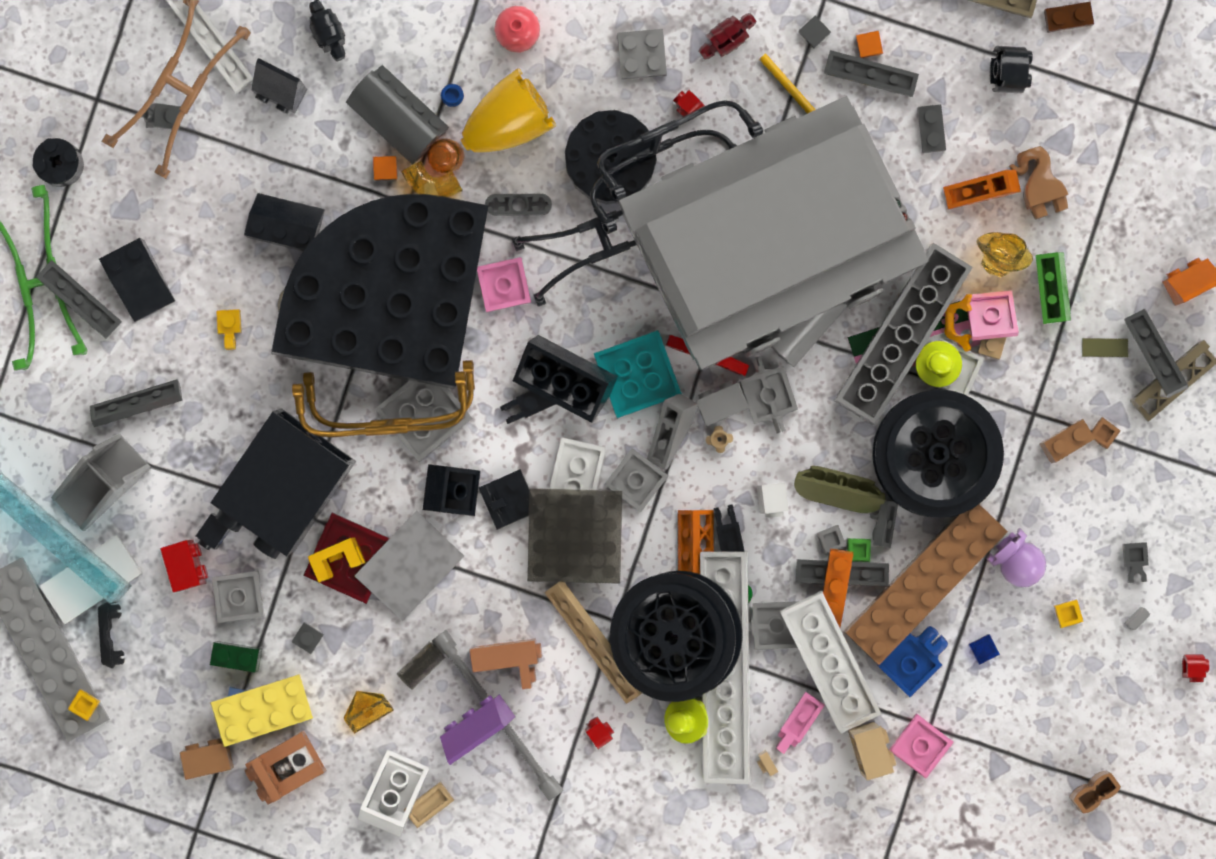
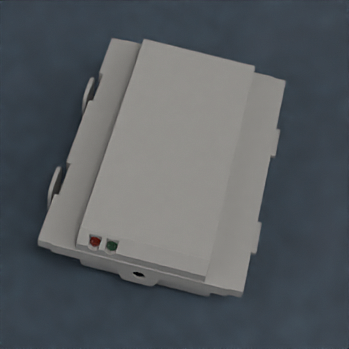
(773, 233)

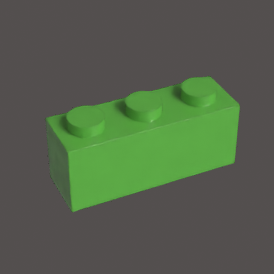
(1053, 287)

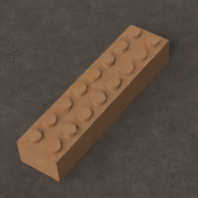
(925, 582)

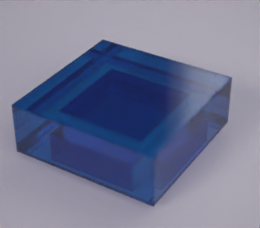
(983, 649)

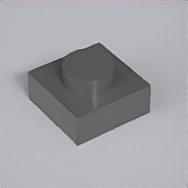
(307, 638)

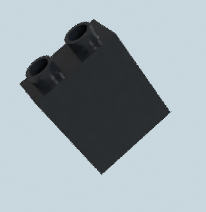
(281, 484)

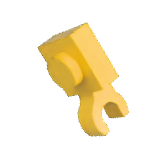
(229, 323)

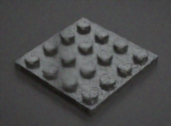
(574, 536)

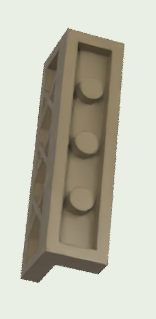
(1182, 363)

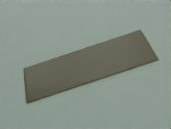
(1104, 347)

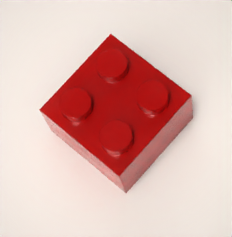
(184, 565)

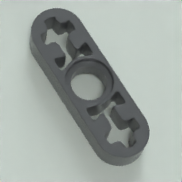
(535, 199)

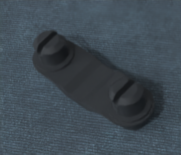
(106, 613)

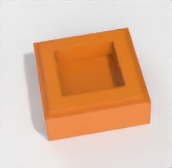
(869, 44)
(385, 168)

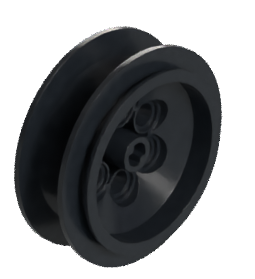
(977, 465)
(716, 630)

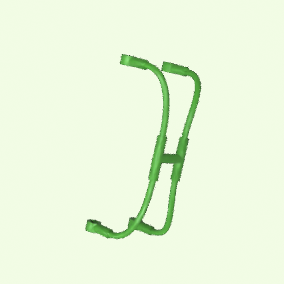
(25, 286)

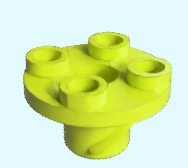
(938, 364)
(686, 720)

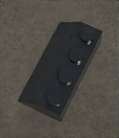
(564, 378)

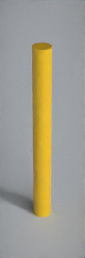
(786, 83)

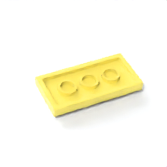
(261, 710)

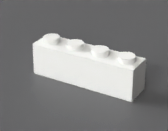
(772, 499)

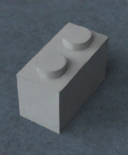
(722, 403)

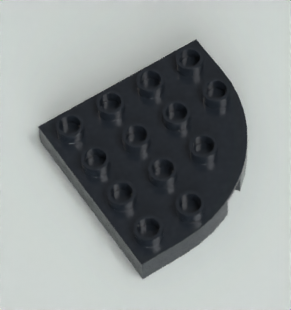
(386, 289)

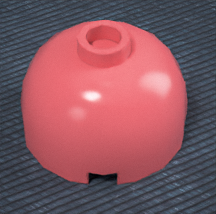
(517, 29)

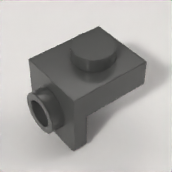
(161, 116)

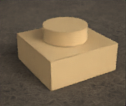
(992, 347)
(766, 763)

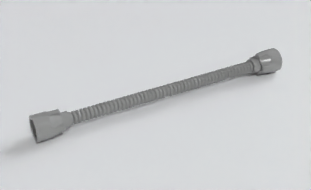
(548, 784)

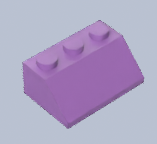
(475, 727)

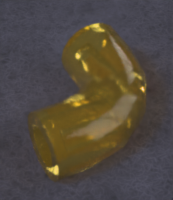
(423, 183)

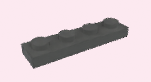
(871, 73)
(78, 299)
(1156, 353)
(135, 403)
(861, 572)

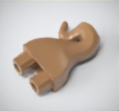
(1041, 185)

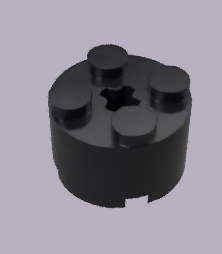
(1011, 69)
(62, 150)

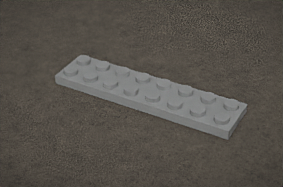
(45, 648)

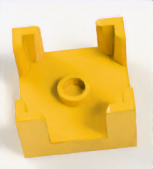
(319, 560)

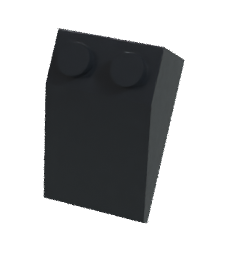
(277, 86)
(137, 279)

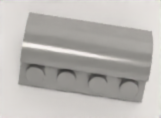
(800, 338)

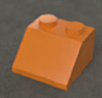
(1191, 282)

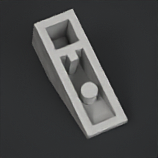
(671, 429)

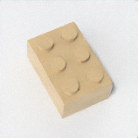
(871, 750)

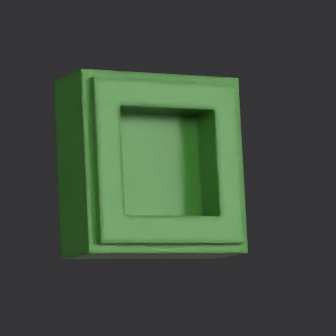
(861, 549)

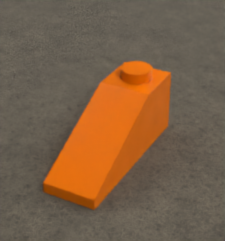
(982, 189)

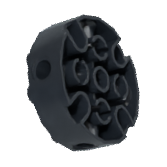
(594, 137)

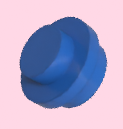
(452, 95)

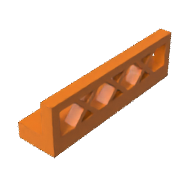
(689, 538)

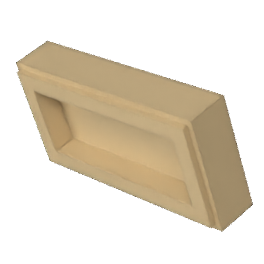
(430, 804)

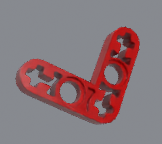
(729, 363)

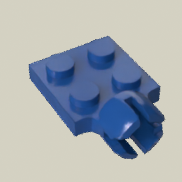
(914, 660)

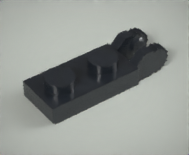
(529, 403)
(728, 534)

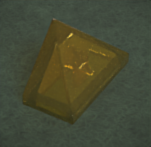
(366, 709)

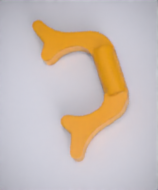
(949, 322)

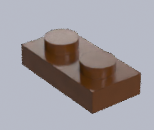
(1069, 17)

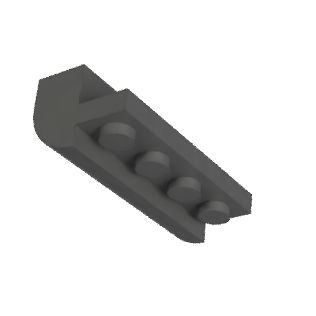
(396, 114)

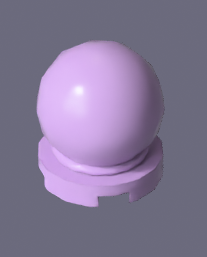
(1019, 561)

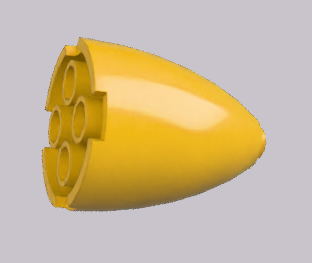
(507, 116)

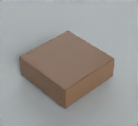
(1104, 433)

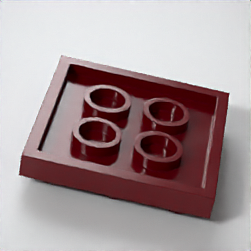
(344, 579)

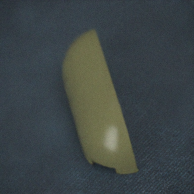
(839, 489)

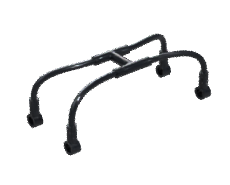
(618, 192)
(608, 249)

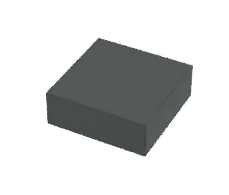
(814, 31)

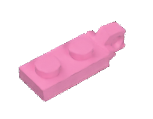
(799, 722)

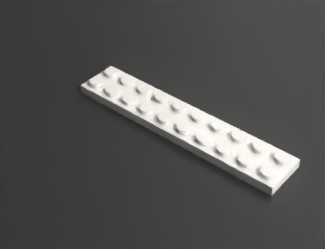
(728, 705)

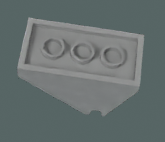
(100, 480)

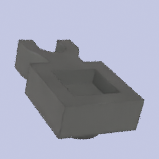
(1135, 556)

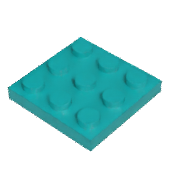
(642, 373)

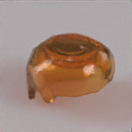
(445, 155)

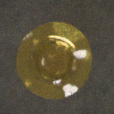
(1003, 253)

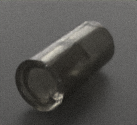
(420, 665)

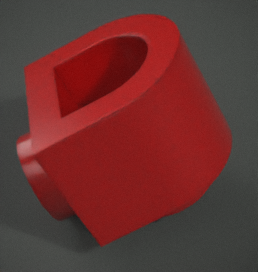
(687, 103)
(1195, 667)
(599, 732)

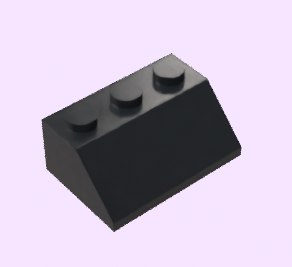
(283, 222)

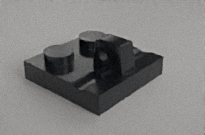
(507, 498)

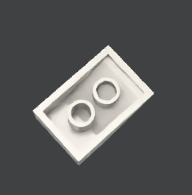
(392, 791)

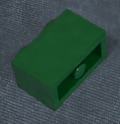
(236, 656)

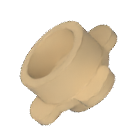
(719, 432)

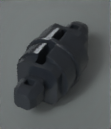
(327, 30)

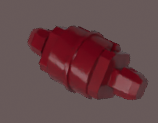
(727, 36)

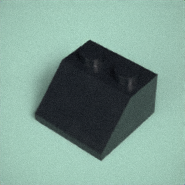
(451, 490)

